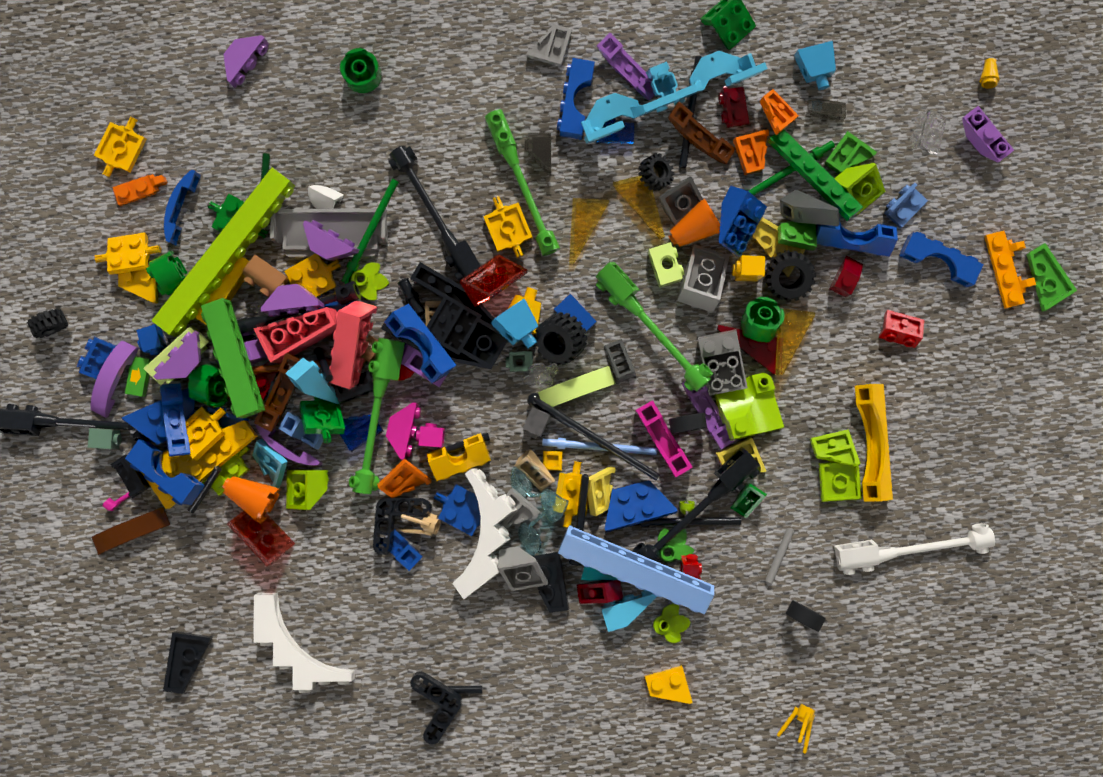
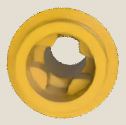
(989, 76)

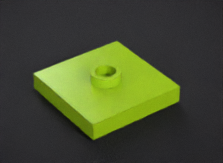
(839, 482)

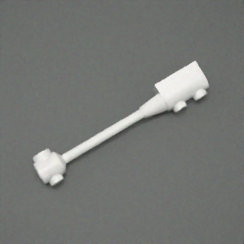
(868, 554)

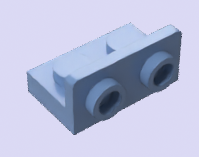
(906, 206)

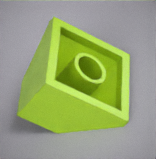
(862, 183)
(305, 488)

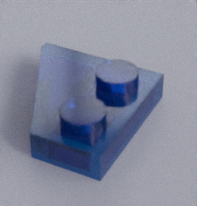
(357, 431)

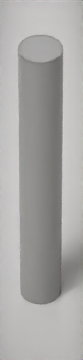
(779, 555)

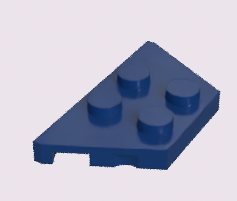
(150, 418)
(636, 505)

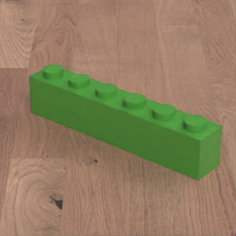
(232, 358)

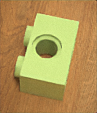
(665, 253)

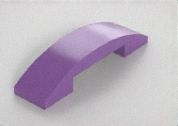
(626, 66)
(109, 377)
(704, 404)
(305, 458)

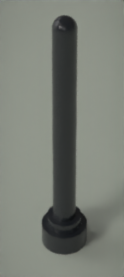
(581, 509)

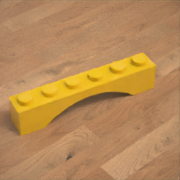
(877, 477)

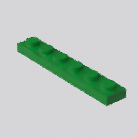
(815, 174)

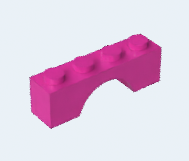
(663, 439)

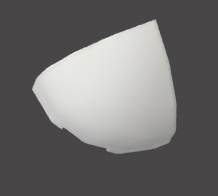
(323, 197)

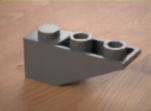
(806, 209)

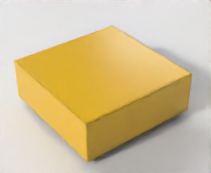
(552, 460)

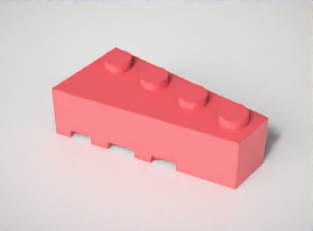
(296, 333)
(350, 343)

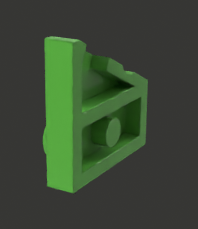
(849, 153)
(798, 235)

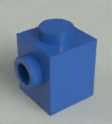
(151, 339)

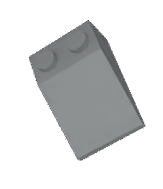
(703, 278)

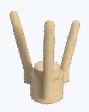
(429, 524)

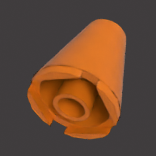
(695, 225)
(251, 496)

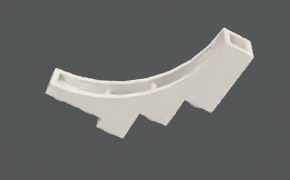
(492, 535)
(287, 653)

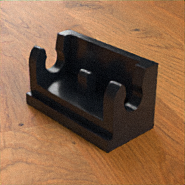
(363, 387)
(132, 479)

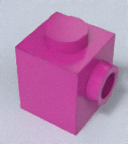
(430, 435)

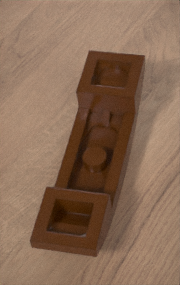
(699, 136)
(278, 397)
(130, 530)

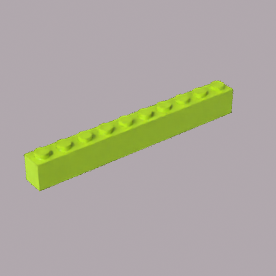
(224, 253)

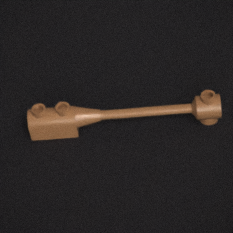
(269, 278)

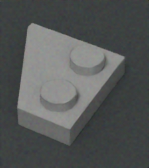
(552, 46)
(524, 511)

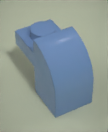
(293, 427)

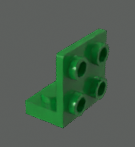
(730, 21)

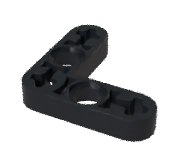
(392, 512)
(444, 706)

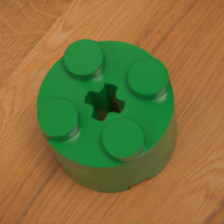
(357, 60)
(167, 272)
(762, 319)
(207, 386)

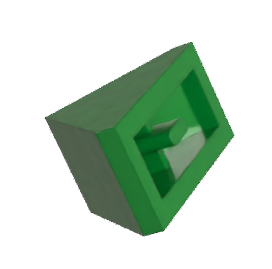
(748, 500)

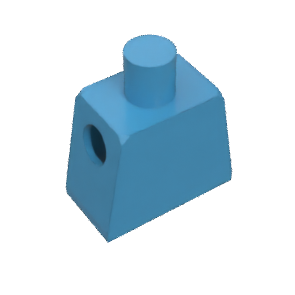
(817, 63)
(517, 324)

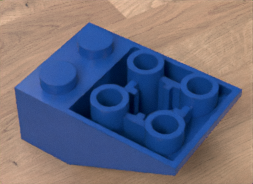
(739, 219)

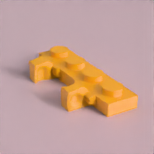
(1001, 256)

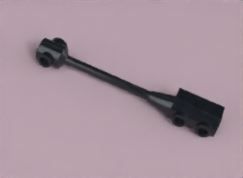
(458, 253)
(343, 295)
(31, 421)
(730, 478)

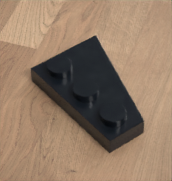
(555, 592)

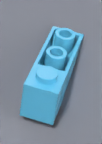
(308, 380)
(623, 612)

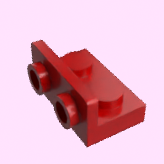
(902, 329)

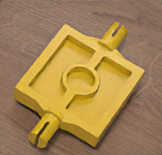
(120, 147)
(508, 227)
(127, 253)
(313, 275)
(203, 431)
(569, 489)

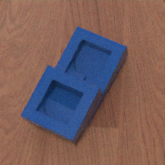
(404, 551)

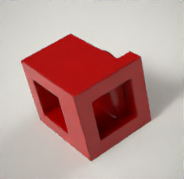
(690, 565)

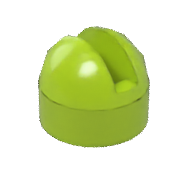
(686, 506)

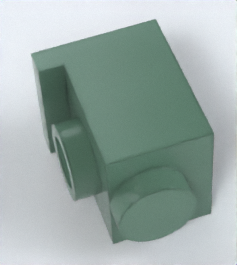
(526, 356)

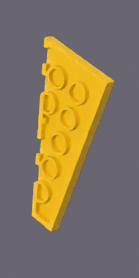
(234, 440)

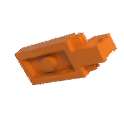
(138, 188)

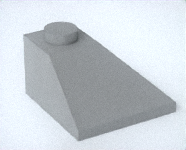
(520, 569)

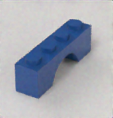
(580, 76)
(878, 240)
(962, 268)
(408, 325)
(147, 459)

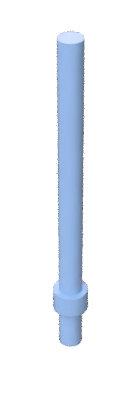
(562, 443)

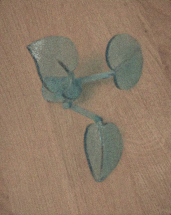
(553, 506)

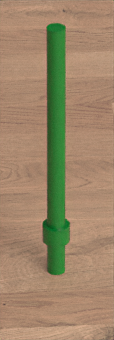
(816, 153)
(352, 264)

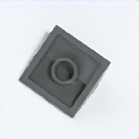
(680, 199)

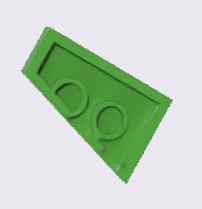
(1050, 279)

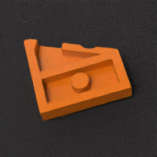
(777, 111)
(751, 151)
(402, 479)

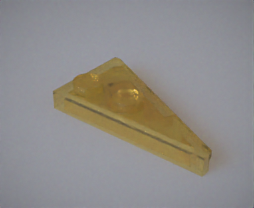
(641, 201)
(585, 217)
(790, 336)

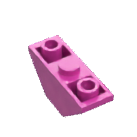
(402, 429)

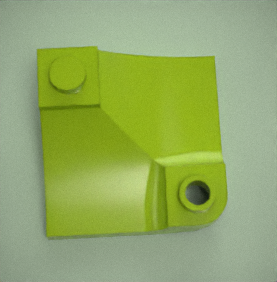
(750, 409)

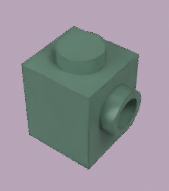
(104, 438)

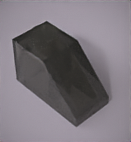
(539, 150)

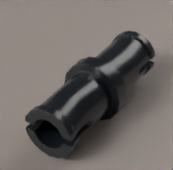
(411, 296)

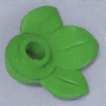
(676, 545)

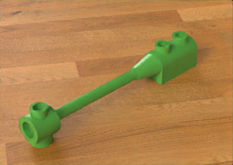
(507, 147)
(623, 292)
(385, 367)

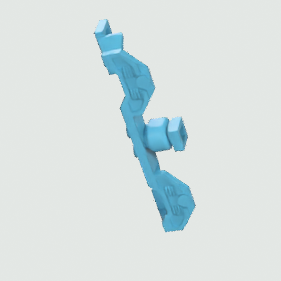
(665, 86)

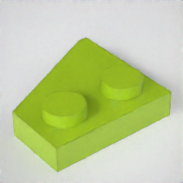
(836, 448)

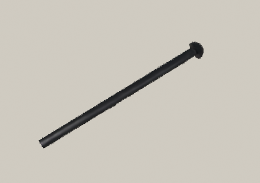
(562, 418)

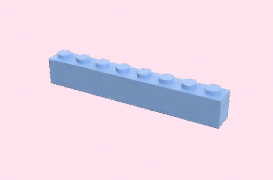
(636, 570)

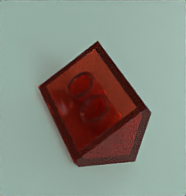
(491, 279)
(263, 539)

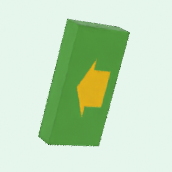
(137, 377)

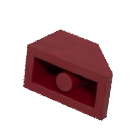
(847, 277)
(599, 591)

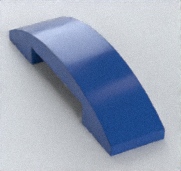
(187, 183)
(174, 419)

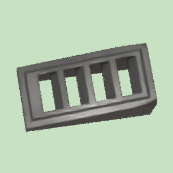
(624, 376)

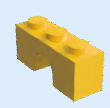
(445, 465)

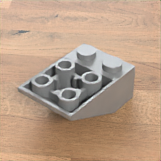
(724, 358)

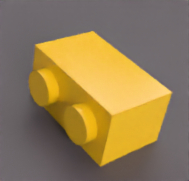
(749, 268)

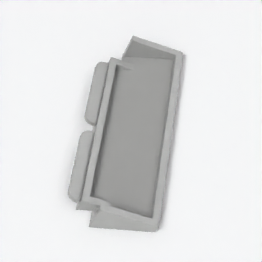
(349, 223)

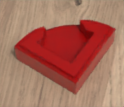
(404, 373)

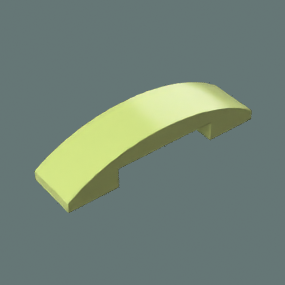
(577, 387)

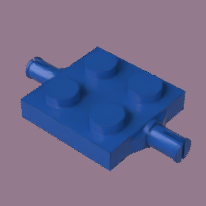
(460, 509)

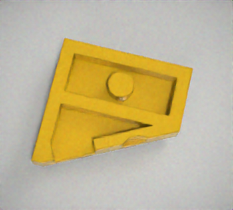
(139, 284)
(669, 685)

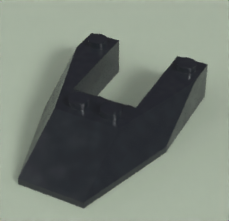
(457, 323)

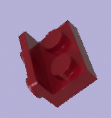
(734, 107)

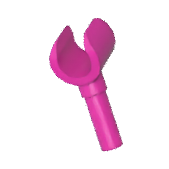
(110, 504)

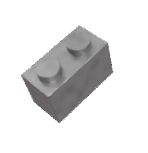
(536, 423)

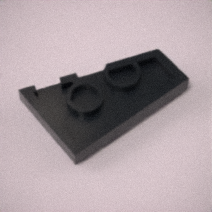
(183, 659)

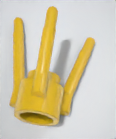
(805, 715)

